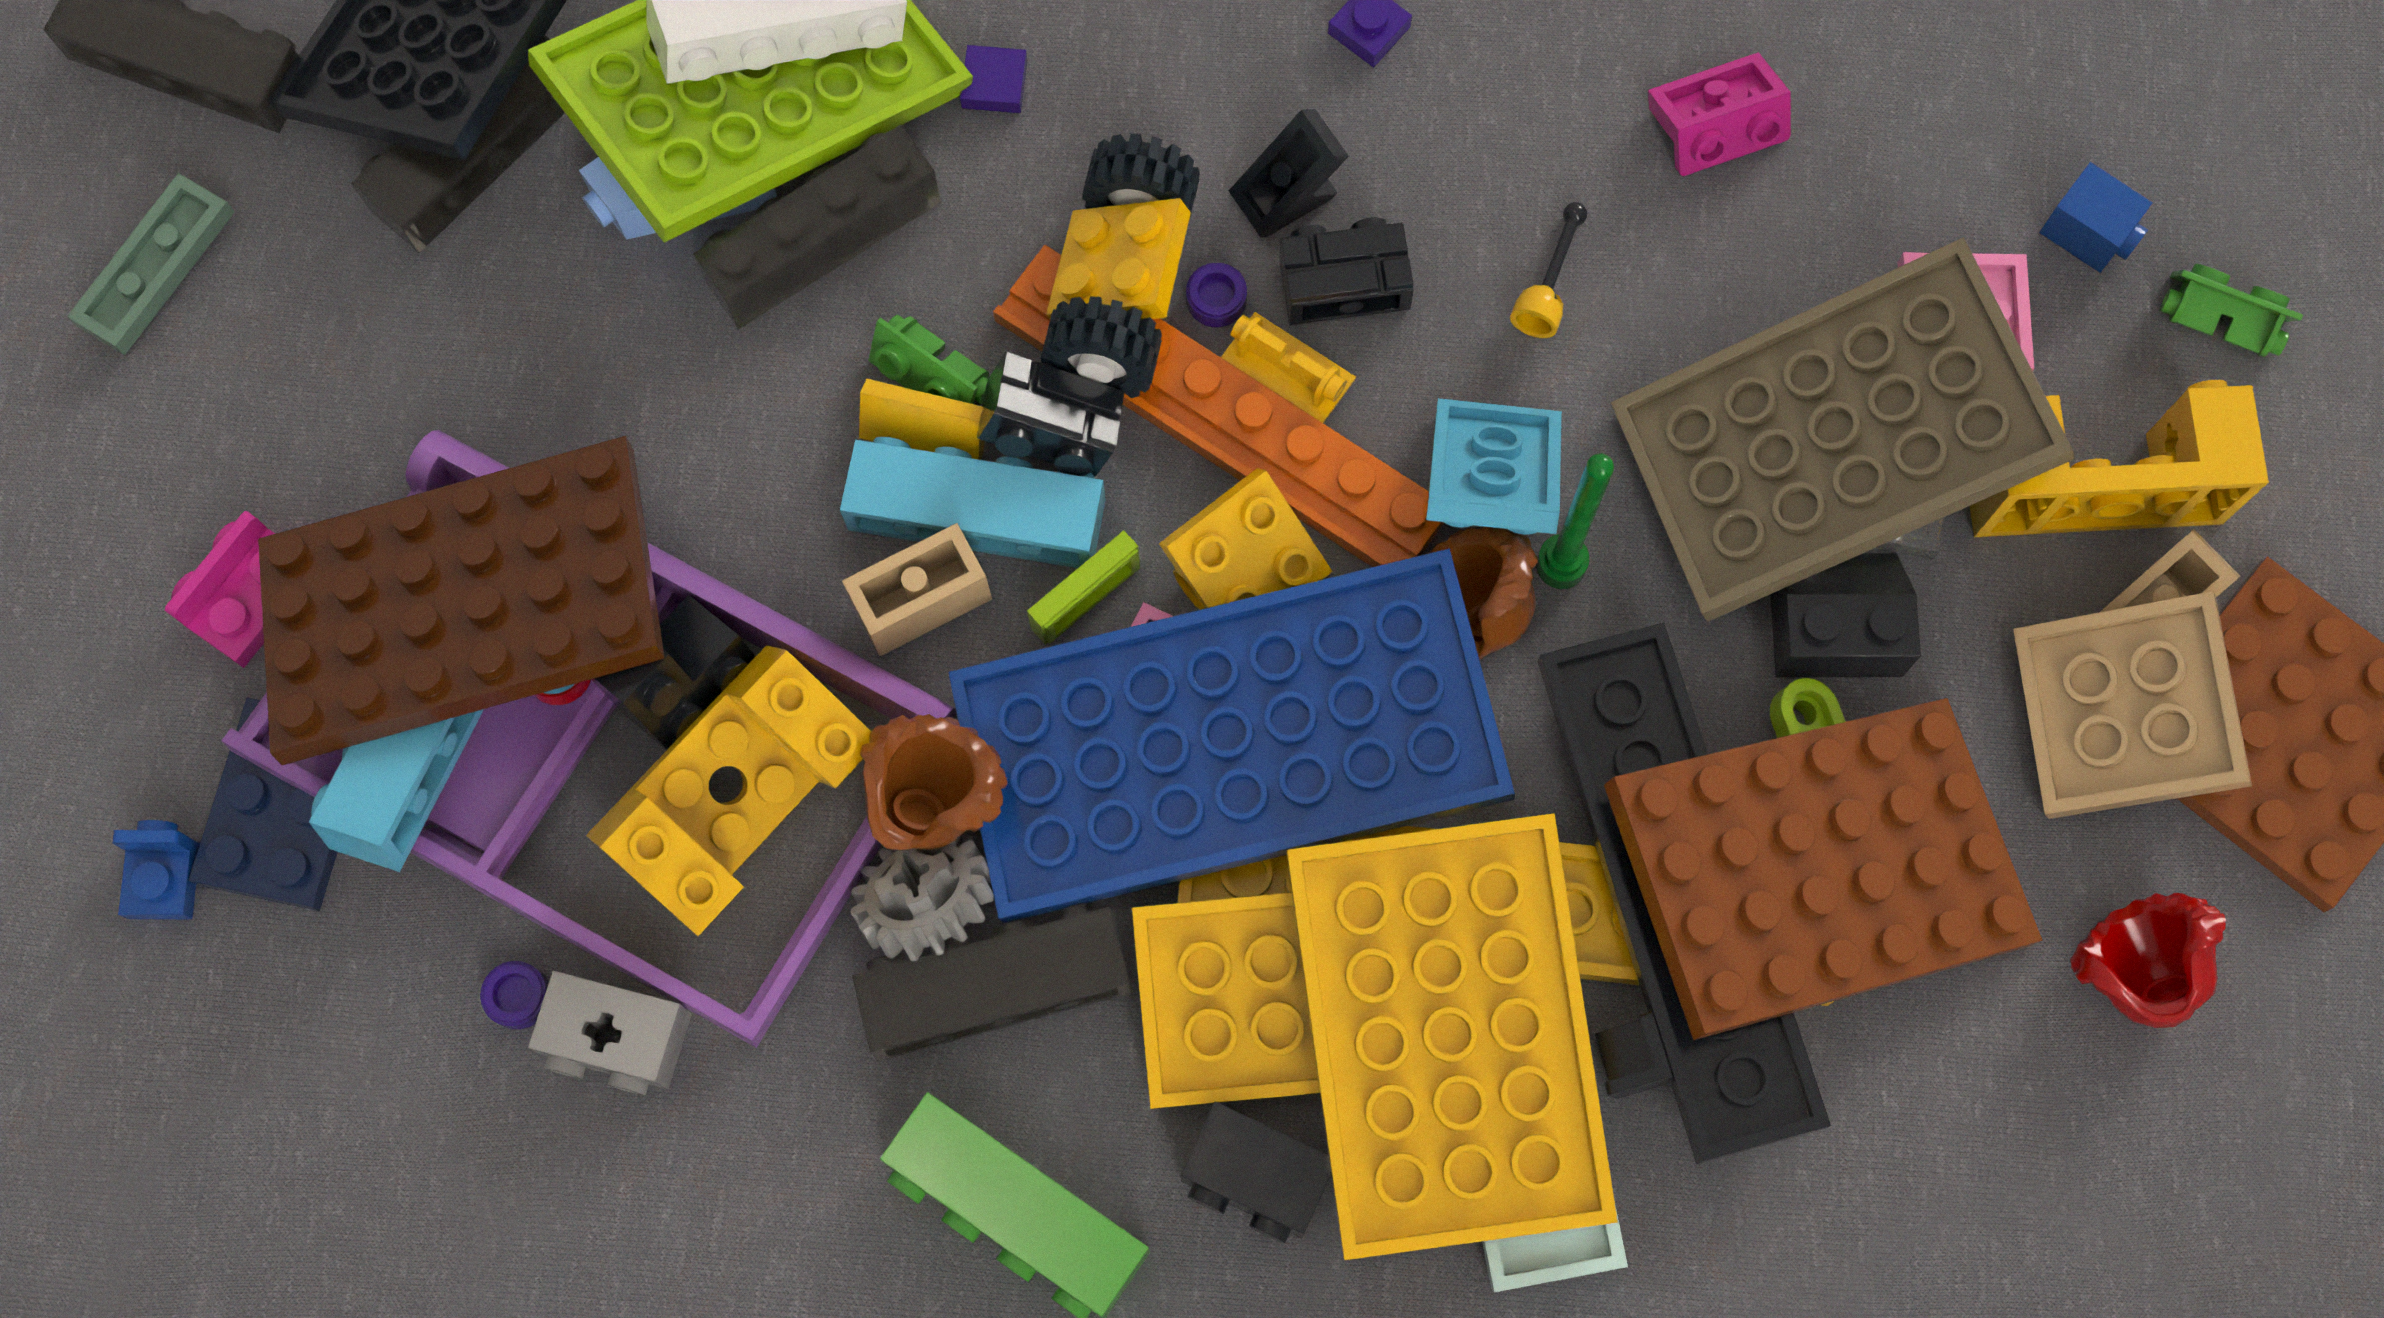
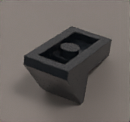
(1290, 175)

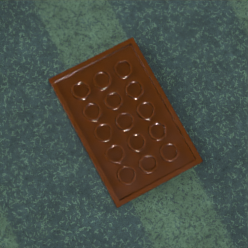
(456, 600)

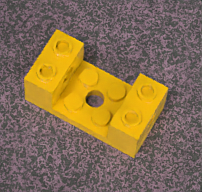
(2198, 473)
(783, 740)

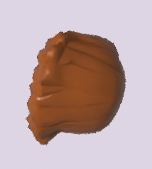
(1494, 583)
(929, 782)

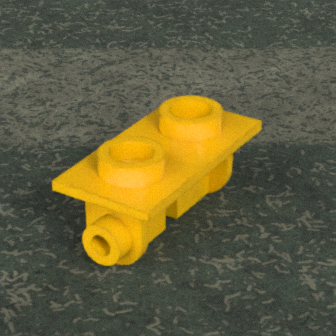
(1287, 366)

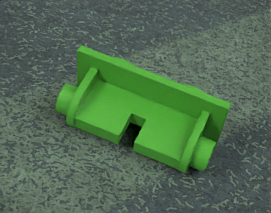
(2254, 316)
(908, 355)

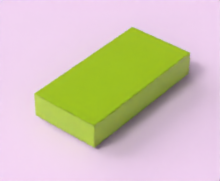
(1084, 588)

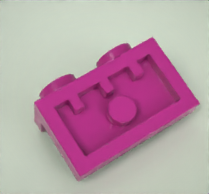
(1723, 113)
(224, 592)

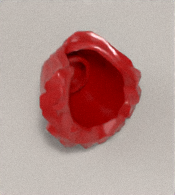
(2154, 958)

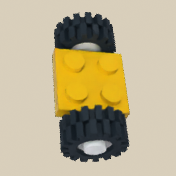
(1121, 263)

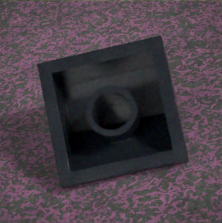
(1848, 621)

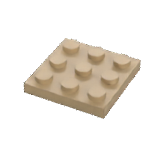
(2131, 706)

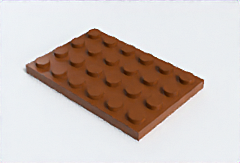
(1820, 866)

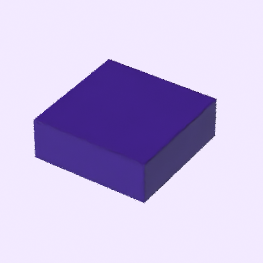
(996, 79)

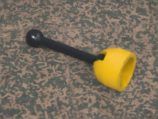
(1538, 307)

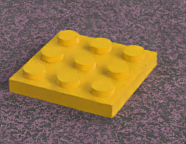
(1223, 1001)

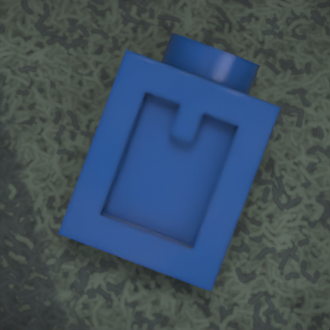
(156, 871)

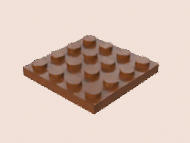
(2310, 733)

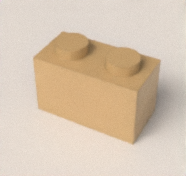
(918, 589)

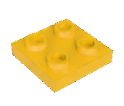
(1243, 546)

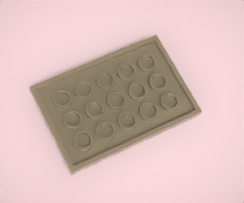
(1840, 430)

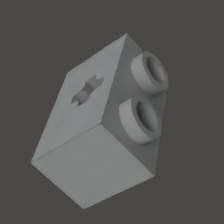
(581, 1008)

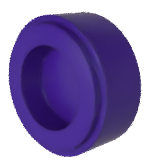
(1216, 294)
(513, 994)

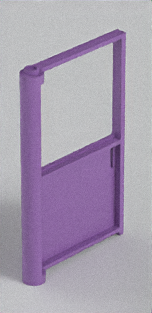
(530, 749)

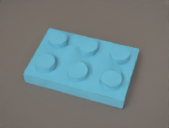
(1495, 467)

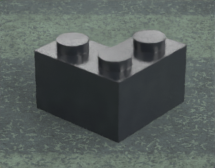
(674, 691)

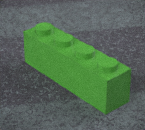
(1014, 1206)

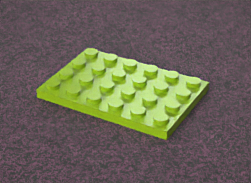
(726, 139)

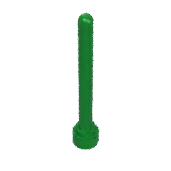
(1564, 556)

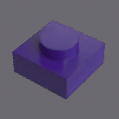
(1369, 27)

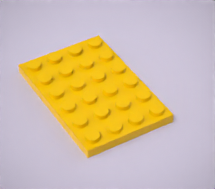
(1450, 1037)

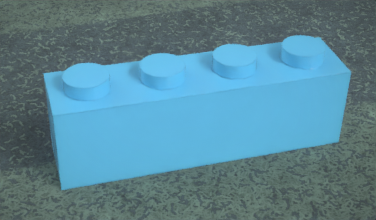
(997, 504)
(388, 791)

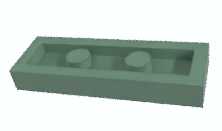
(151, 264)

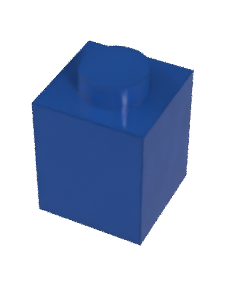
(2098, 219)

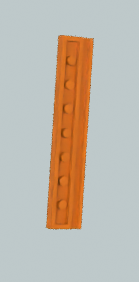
(1250, 427)

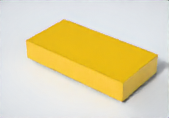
(919, 418)

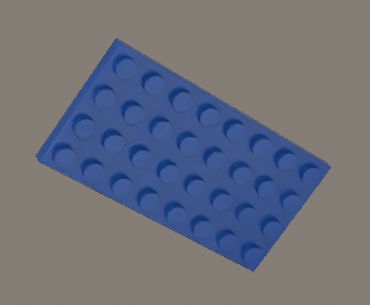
(1233, 735)

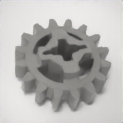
(921, 898)

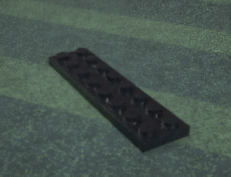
(1627, 712)

